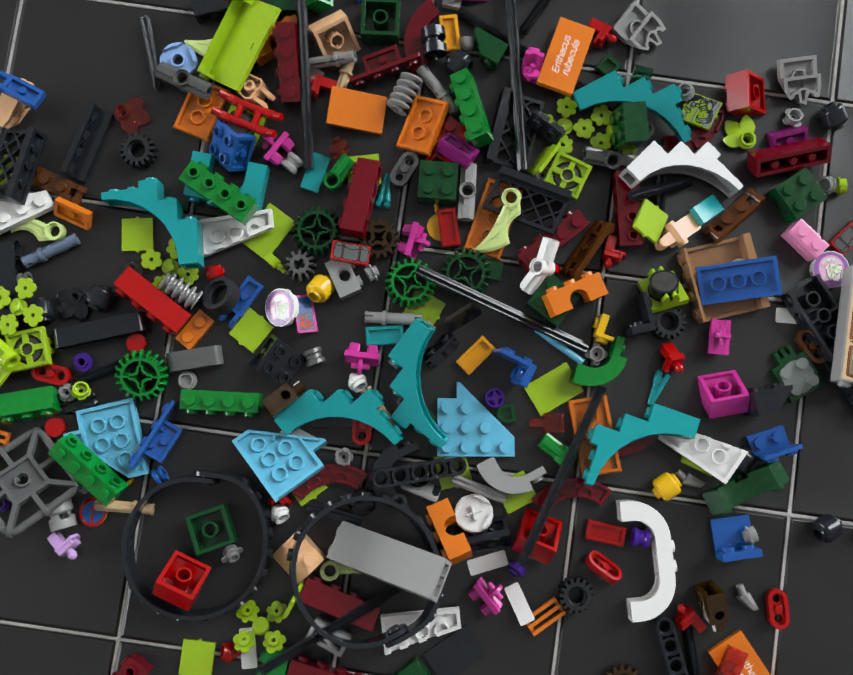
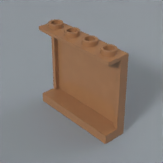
(715, 254)

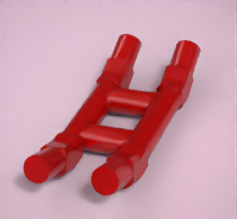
(241, 104)

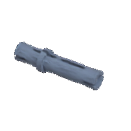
(46, 252)

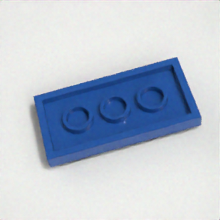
(738, 280)

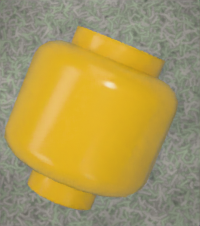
(320, 288)
(666, 486)

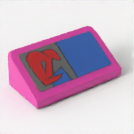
(306, 318)

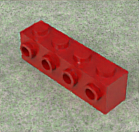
(151, 300)

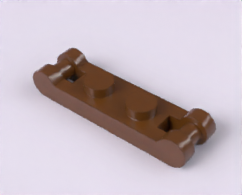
(59, 185)
(734, 215)
(587, 248)

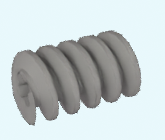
(402, 92)
(180, 290)

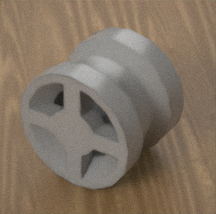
(292, 163)

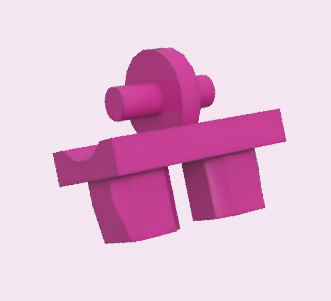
(531, 65)
(283, 141)
(416, 240)
(719, 337)
(362, 360)
(490, 595)

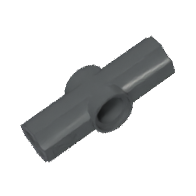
(175, 77)
(600, 157)

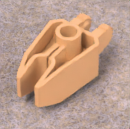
(256, 91)
(12, 110)
(677, 232)

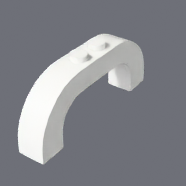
(663, 590)

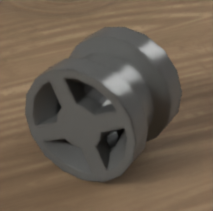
(313, 357)

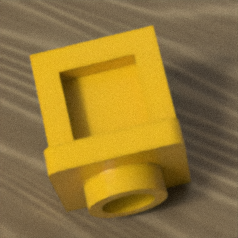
(600, 324)

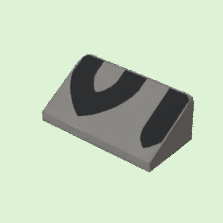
(423, 489)

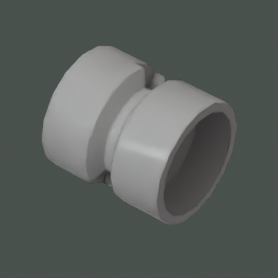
(68, 520)

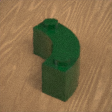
(745, 486)

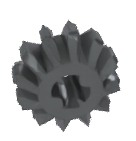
(300, 272)

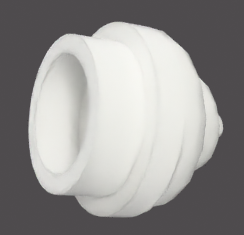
(357, 382)
(279, 514)

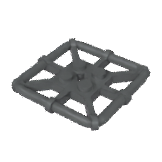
(36, 482)

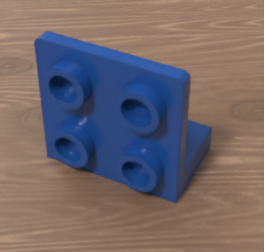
(231, 148)
(523, 373)
(771, 444)
(729, 541)

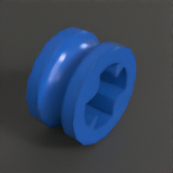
(159, 474)

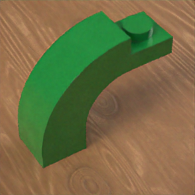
(613, 365)

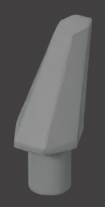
(688, 479)
(746, 598)

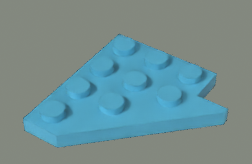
(471, 428)
(113, 435)
(280, 459)

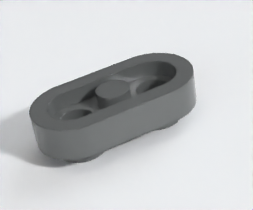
(403, 169)

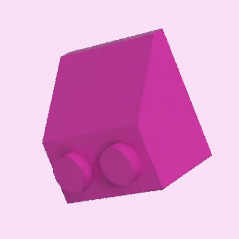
(723, 394)

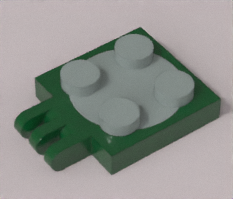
(795, 371)

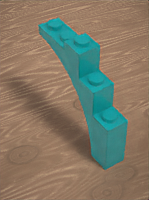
(662, 103)
(185, 231)
(407, 384)
(340, 404)
(658, 422)

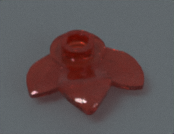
(134, 117)

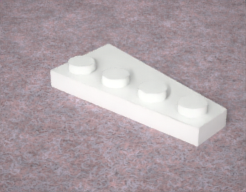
(14, 215)
(226, 231)
(709, 454)
(445, 622)

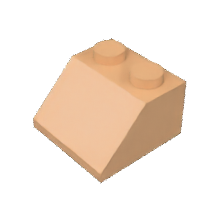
(334, 34)
(308, 557)

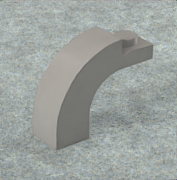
(500, 481)

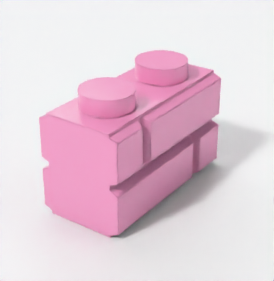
(804, 240)

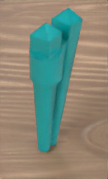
(384, 194)
(657, 386)

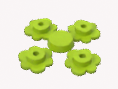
(605, 120)
(568, 126)
(168, 265)
(18, 307)
(260, 627)

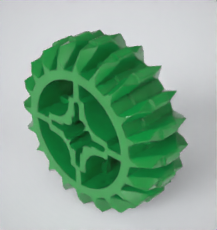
(402, 279)
(141, 367)

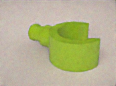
(274, 262)

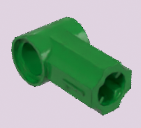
(340, 171)
(553, 448)

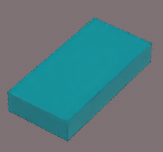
(313, 178)
(706, 210)
(384, 335)

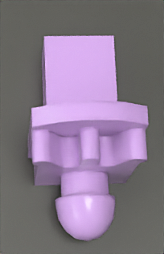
(64, 546)

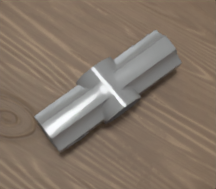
(466, 203)

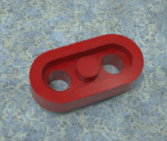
(52, 374)
(361, 427)
(603, 567)
(777, 607)

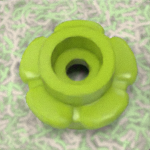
(841, 187)
(80, 386)

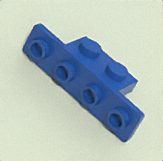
(160, 440)

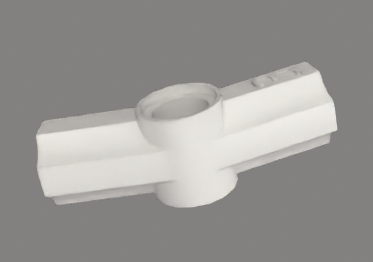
(541, 266)

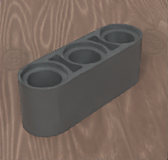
(195, 358)

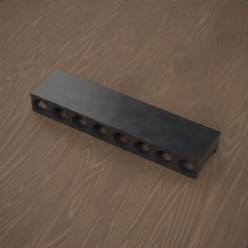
(817, 310)

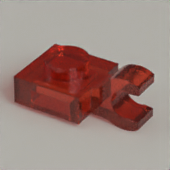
(339, 147)
(551, 422)

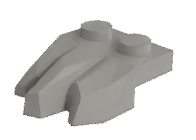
(638, 27)
(799, 77)

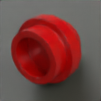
(214, 271)
(228, 652)

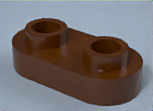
(808, 347)

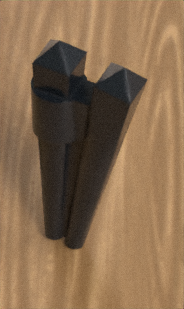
(81, 404)

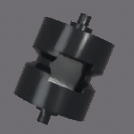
(434, 46)

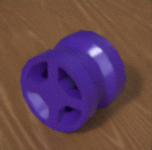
(497, 396)
(640, 537)

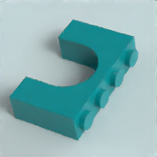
(254, 183)

